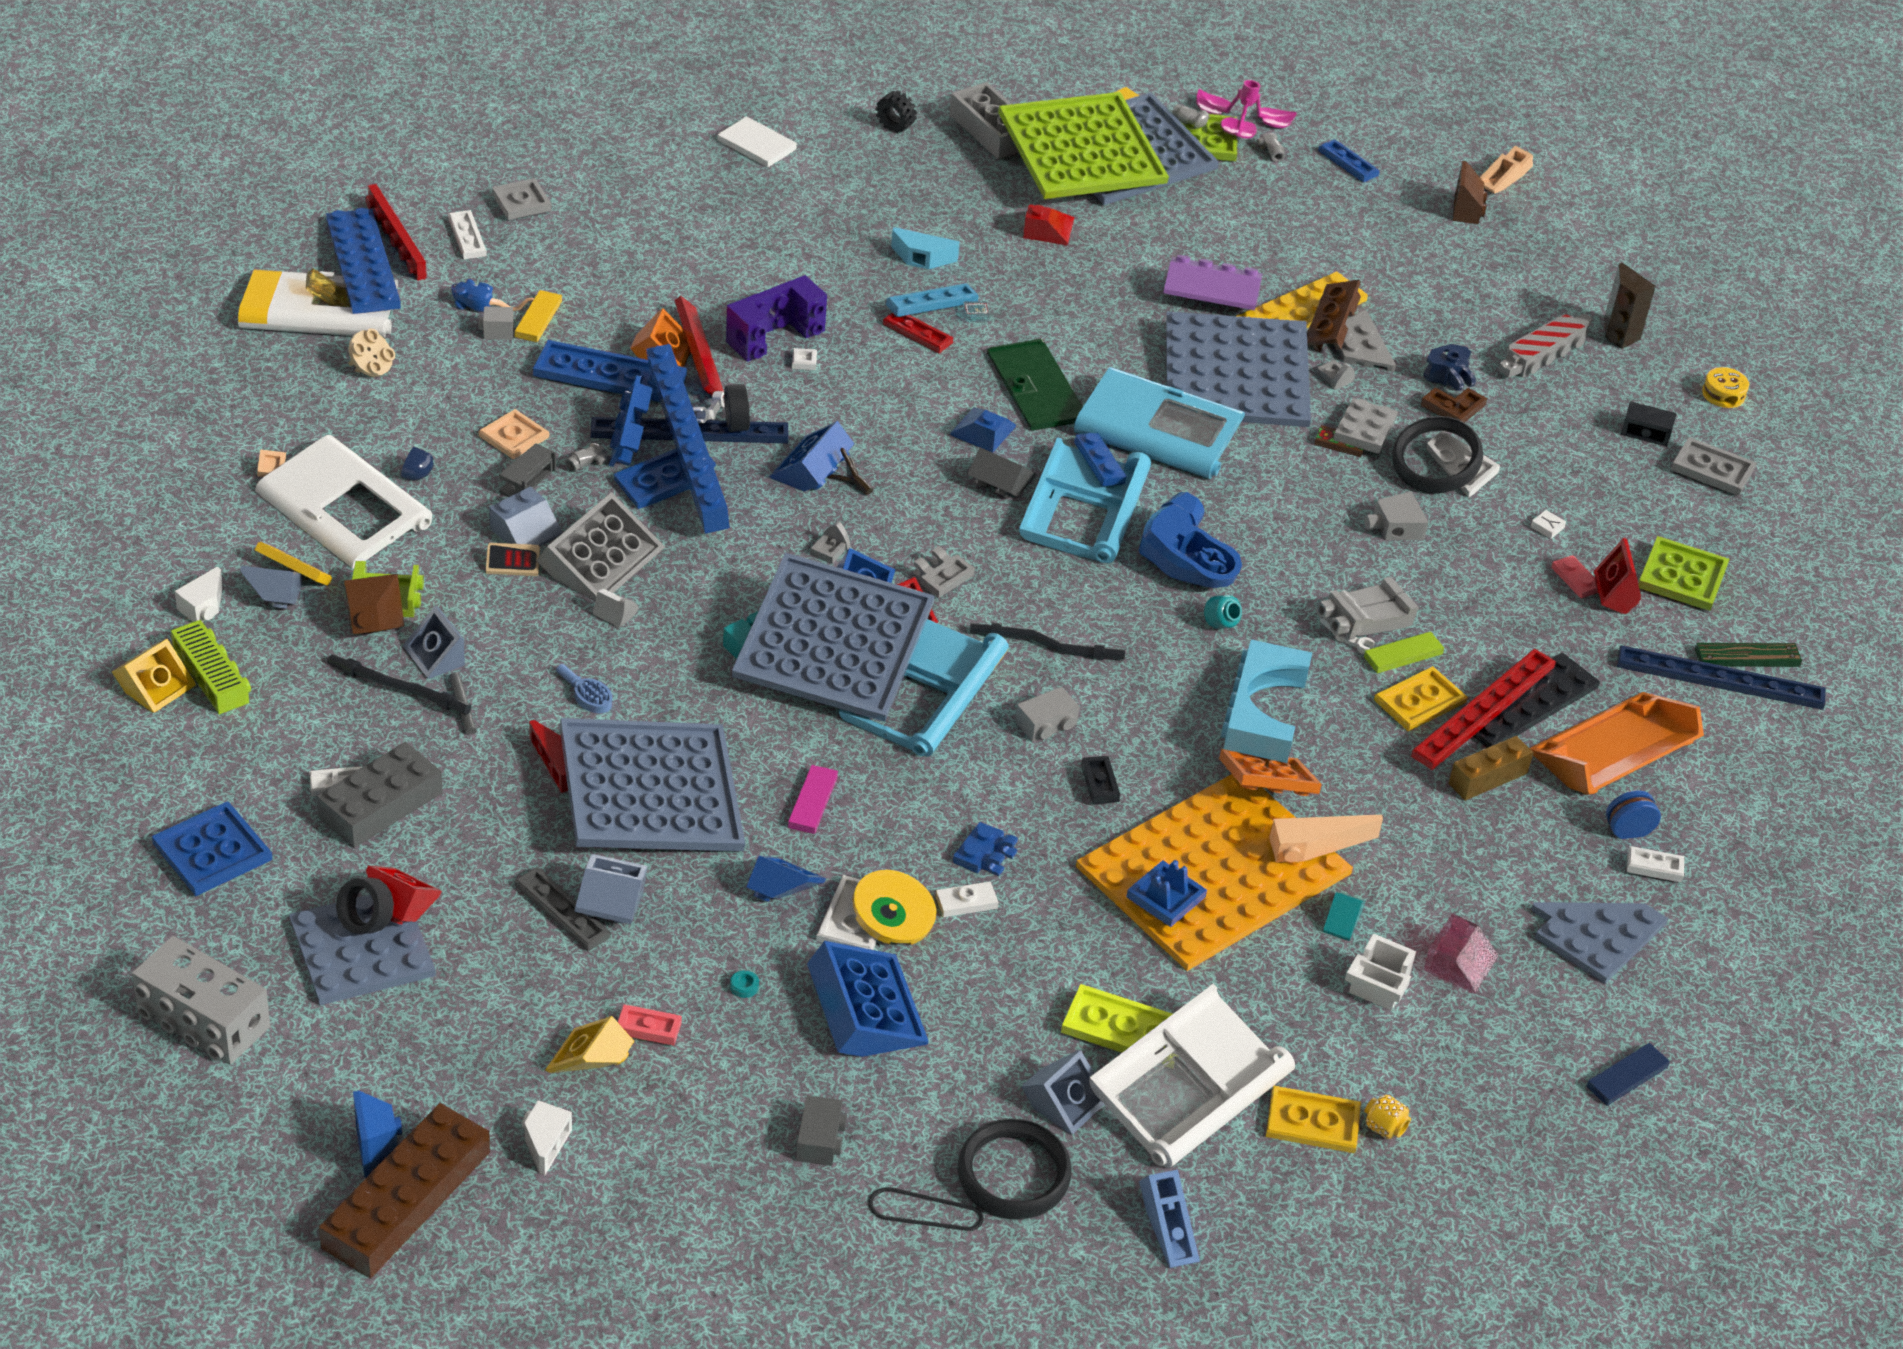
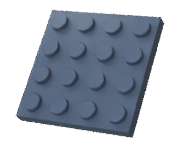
(358, 964)

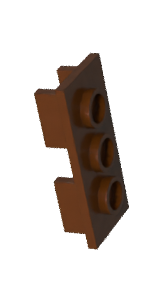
(1331, 314)

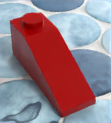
(549, 748)

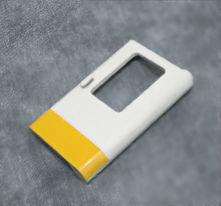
(283, 304)

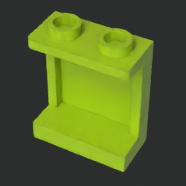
(408, 585)

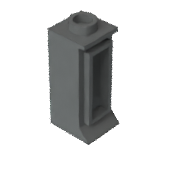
(528, 470)

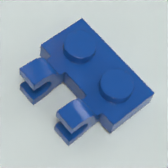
(985, 849)

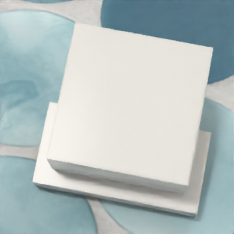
(1381, 972)

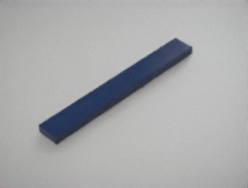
(711, 431)
(1721, 677)

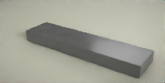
(561, 909)

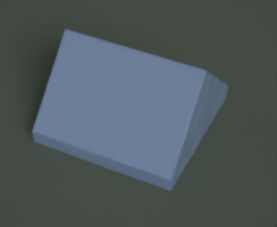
(436, 645)

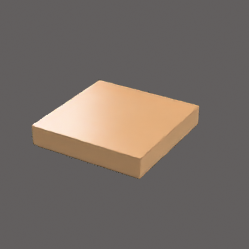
(513, 434)

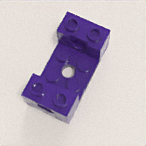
(792, 303)

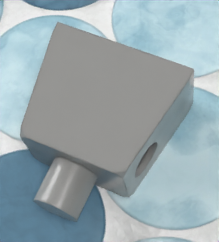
(1398, 518)

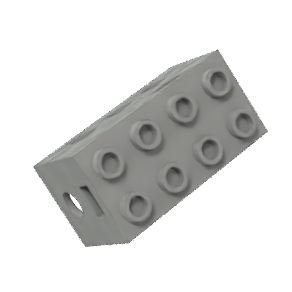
(208, 1019)

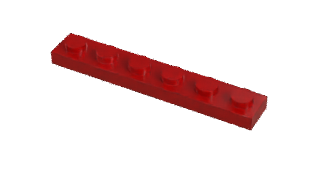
(398, 235)

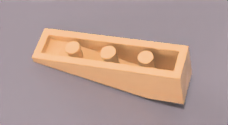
(1315, 836)

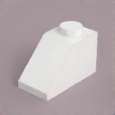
(201, 596)
(546, 1133)

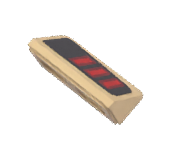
(512, 559)

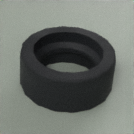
(736, 407)
(347, 909)

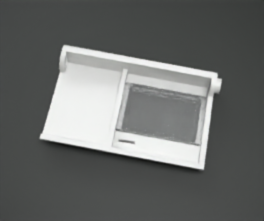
(1195, 1084)

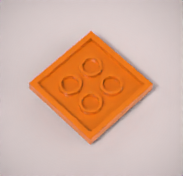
(1270, 774)

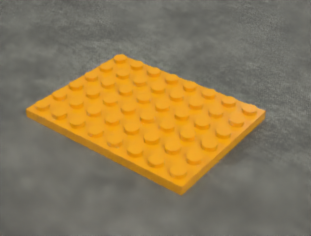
(1228, 851)

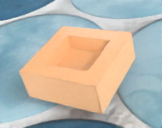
(269, 461)

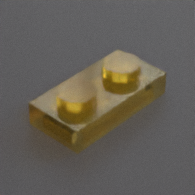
(326, 289)

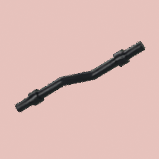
(1098, 651)
(443, 699)

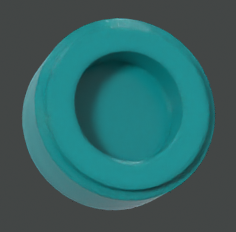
(744, 984)

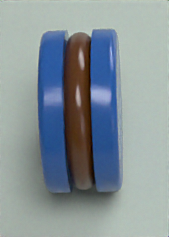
(1633, 814)

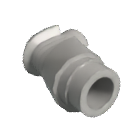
(1190, 116)
(1274, 147)
(586, 456)

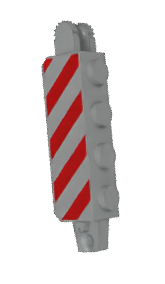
(1545, 345)

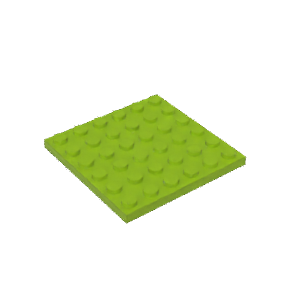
(1082, 145)

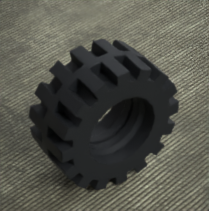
(902, 106)

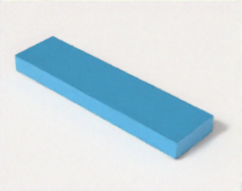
(931, 299)

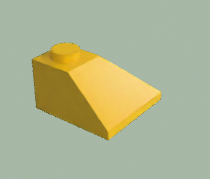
(592, 1047)

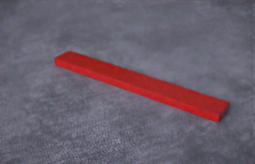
(1482, 709)

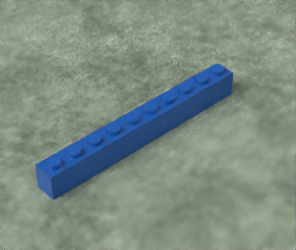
(688, 439)

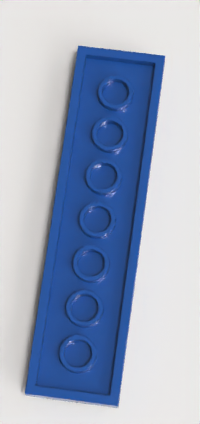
(362, 261)

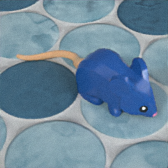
(478, 296)

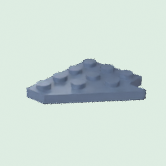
(1597, 935)

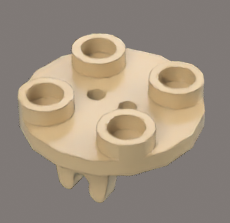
(370, 353)

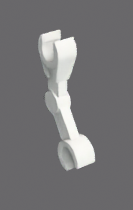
(710, 414)
(1357, 643)

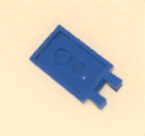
(653, 479)

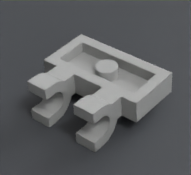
(946, 575)

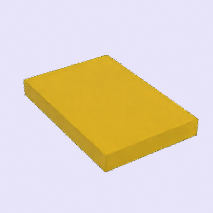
(1420, 698)
(1313, 1119)

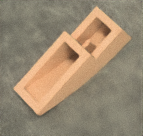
(1507, 169)

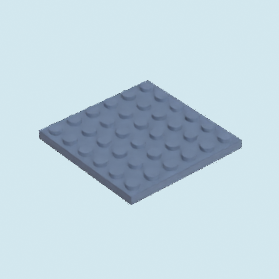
(1172, 142)
(1242, 364)
(834, 637)
(650, 785)

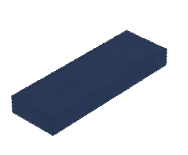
(1628, 1074)

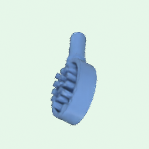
(589, 693)

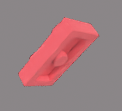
(1576, 576)
(650, 1024)

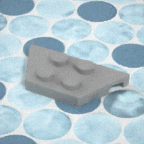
(1364, 344)

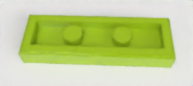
(1403, 652)

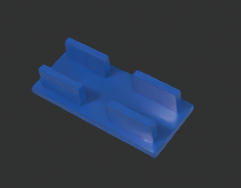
(627, 424)

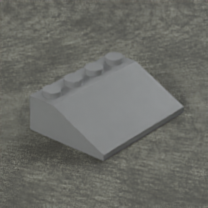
(600, 549)

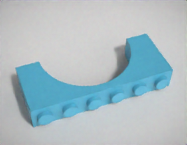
(1247, 727)

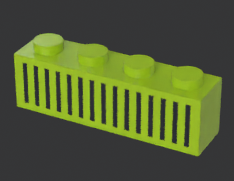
(210, 666)

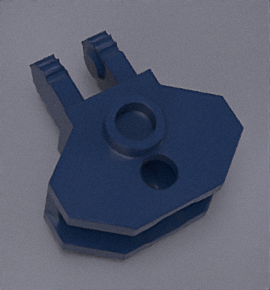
(1450, 368)

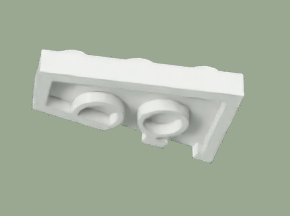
(1455, 456)

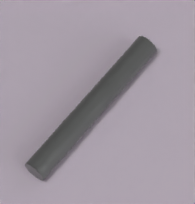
(460, 694)

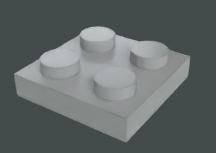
(521, 199)

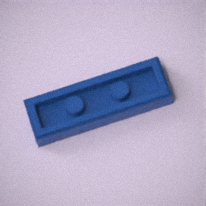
(1349, 160)

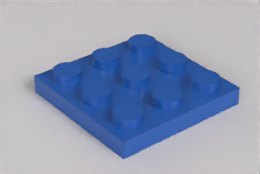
(212, 848)

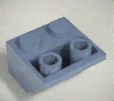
(611, 889)

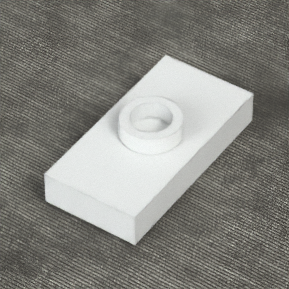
(1655, 864)
(966, 899)

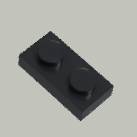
(1100, 779)

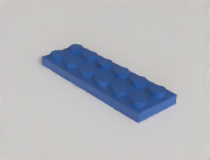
(593, 368)

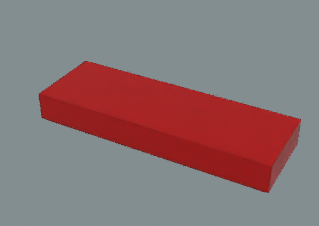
(919, 332)

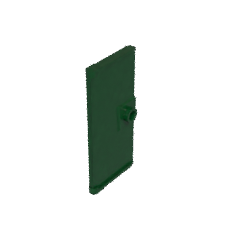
(1036, 383)

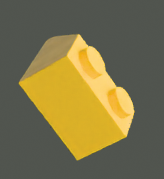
(154, 676)

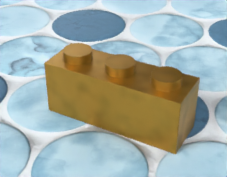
(1490, 768)

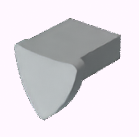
(1336, 374)
(832, 543)
(614, 608)

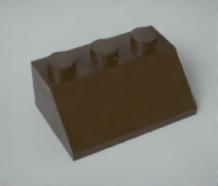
(1627, 307)

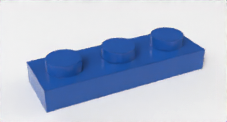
(1100, 459)

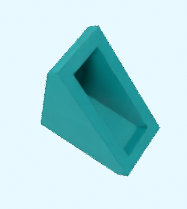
(1343, 915)

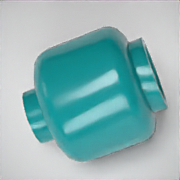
(1222, 611)

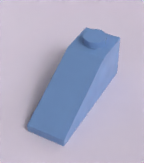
(1169, 1217)

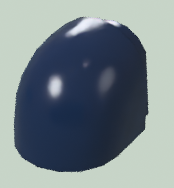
(417, 464)

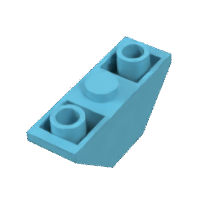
(924, 249)

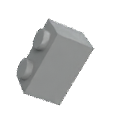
(1047, 714)

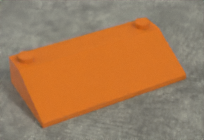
(1619, 741)

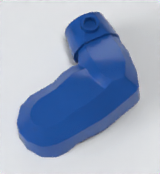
(1183, 549)

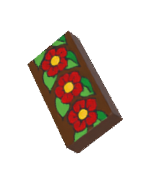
(1325, 439)

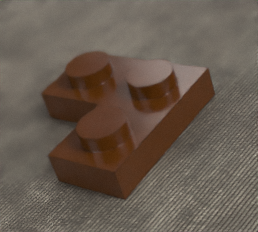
(1459, 408)

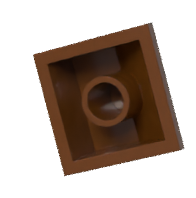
(1469, 196)

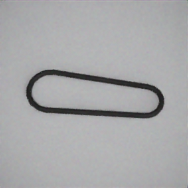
(926, 1197)

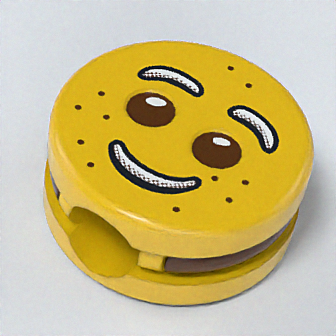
(1725, 387)

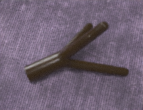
(855, 478)

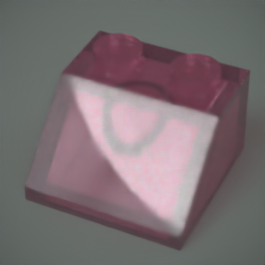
(1461, 954)

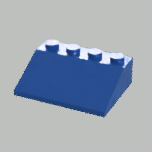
(865, 1000)

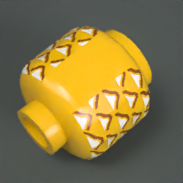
(1387, 1116)

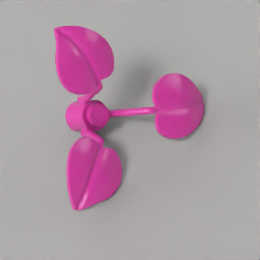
(1248, 96)

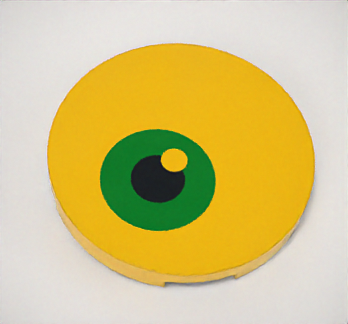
(893, 907)

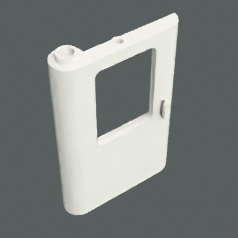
(321, 476)

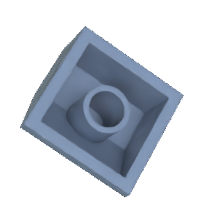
(524, 519)

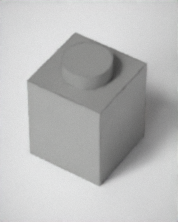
(497, 323)

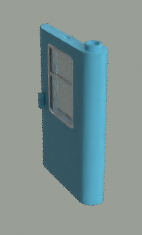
(1159, 422)

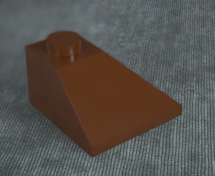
(374, 603)

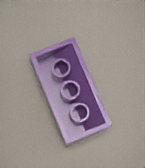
(1213, 282)

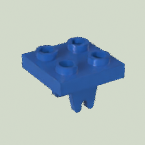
(1167, 892)

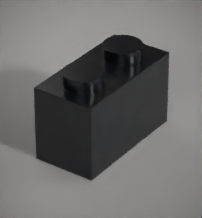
(1648, 423)

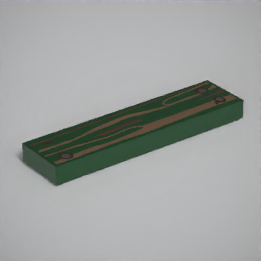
(1749, 654)

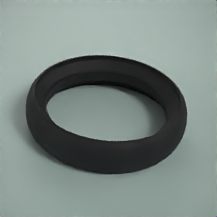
(1440, 485)
(1008, 1208)

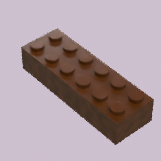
(404, 1190)

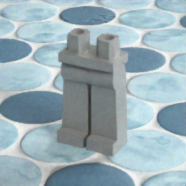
(1369, 610)

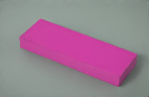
(813, 799)

